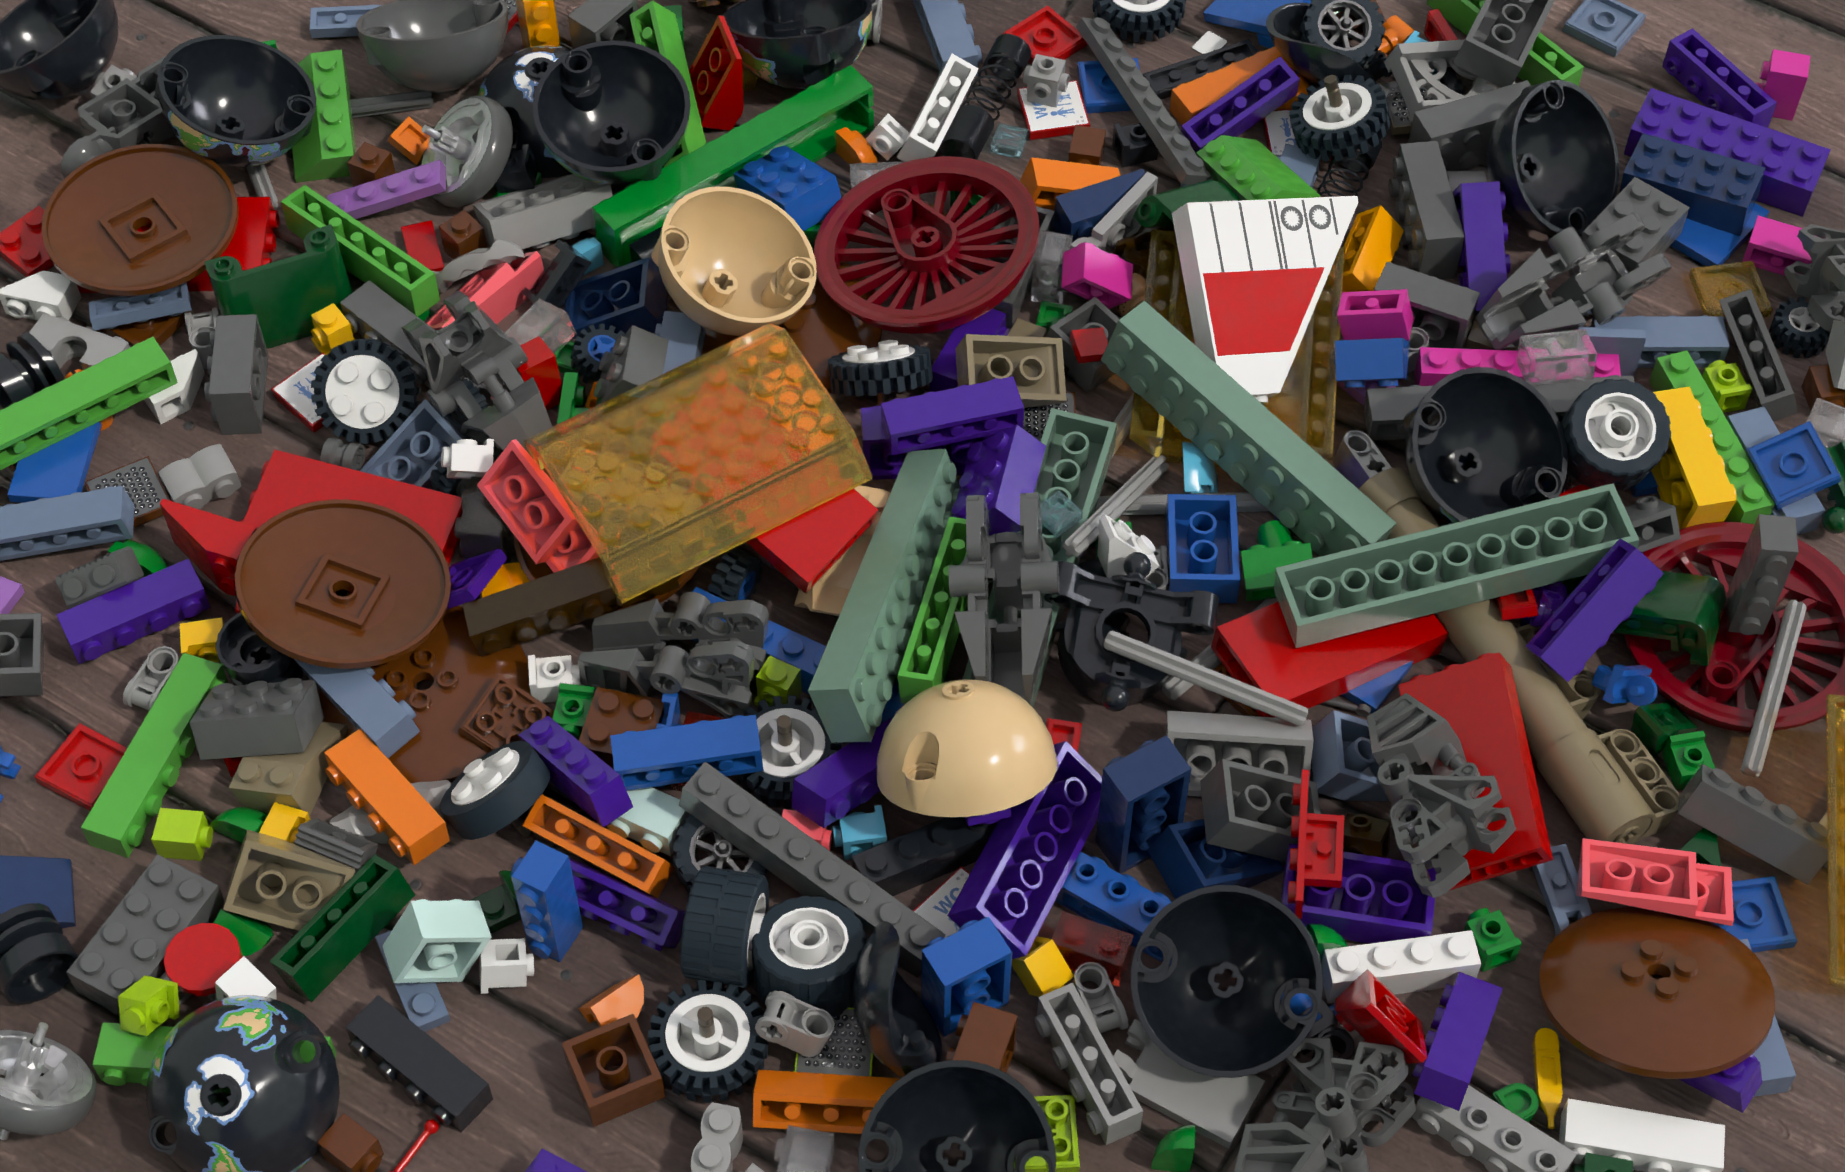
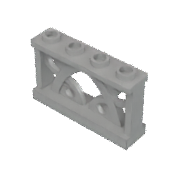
(1418, 61)

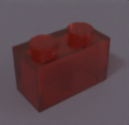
(1090, 941)

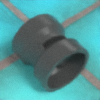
(343, 455)

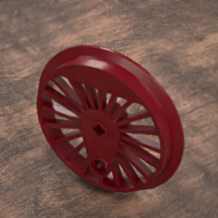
(927, 244)
(1740, 656)

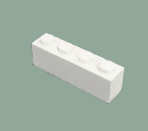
(938, 110)
(1403, 963)
(1647, 1138)

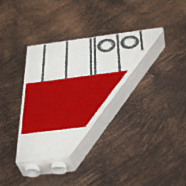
(1257, 278)

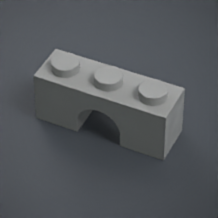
(70, 340)

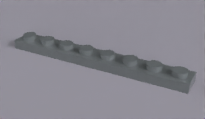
(1143, 101)

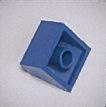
(1371, 361)

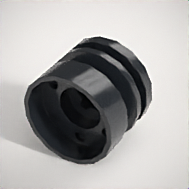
(27, 371)
(249, 657)
(33, 954)

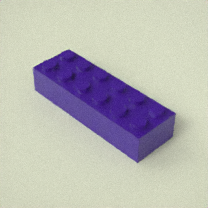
(1789, 162)
(1032, 854)

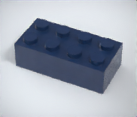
(1712, 185)
(1140, 801)

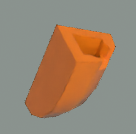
(853, 147)
(615, 1002)

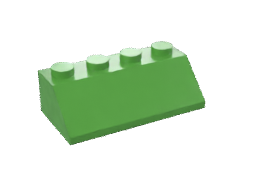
(331, 138)
(1252, 170)

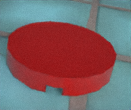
(201, 957)

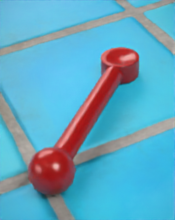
(430, 1127)

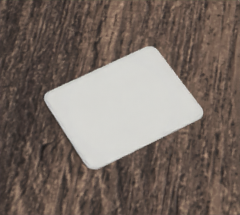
(1209, 42)

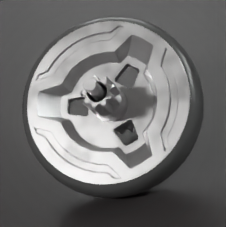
(470, 163)
(63, 1092)

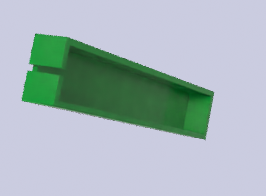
(801, 123)

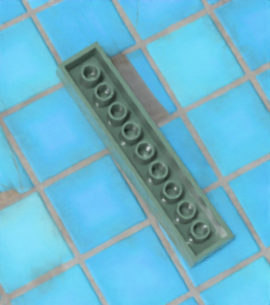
(1242, 435)
(1076, 465)
(1451, 565)
(884, 599)

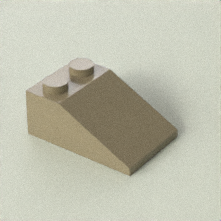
(1032, 361)
(289, 777)
(282, 881)

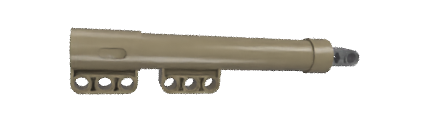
(1602, 779)

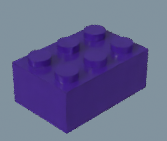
(1001, 471)

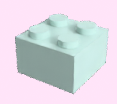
(436, 941)

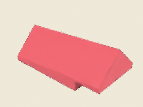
(497, 289)
(535, 510)
(1655, 880)

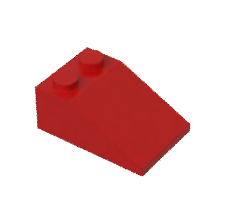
(718, 79)
(208, 541)
(1381, 1017)

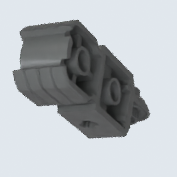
(118, 119)

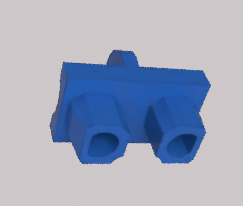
(1626, 684)

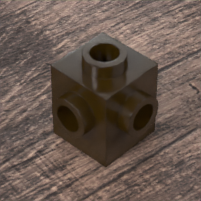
(1366, 835)

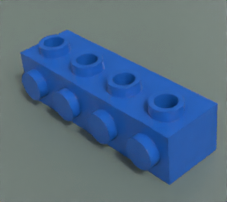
(677, 752)
(1111, 899)
(547, 901)

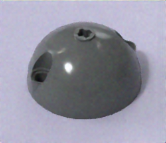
(434, 42)

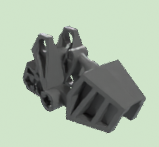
(1823, 278)
(1595, 285)
(479, 352)
(1020, 573)
(635, 654)
(1433, 793)
(1331, 1110)

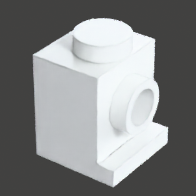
(467, 458)
(548, 673)
(505, 964)

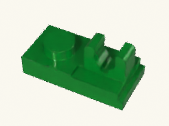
(571, 397)

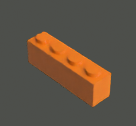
(1195, 96)
(386, 797)
(599, 846)
(816, 1100)

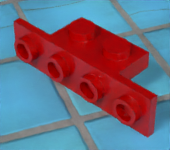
(1319, 847)

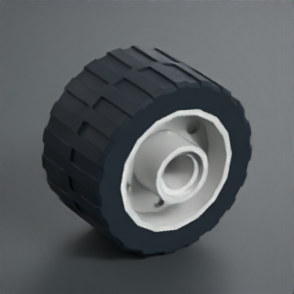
(1615, 434)
(720, 924)
(809, 952)

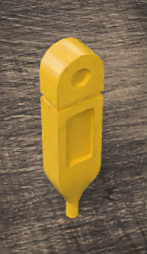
(1547, 1072)

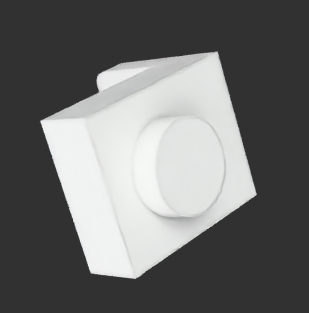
(887, 137)

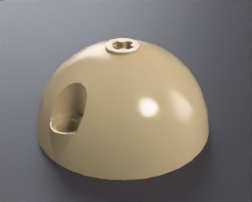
(734, 260)
(984, 745)

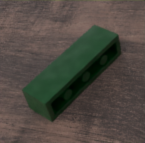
(342, 928)

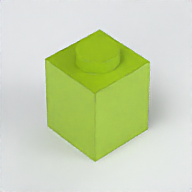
(182, 834)

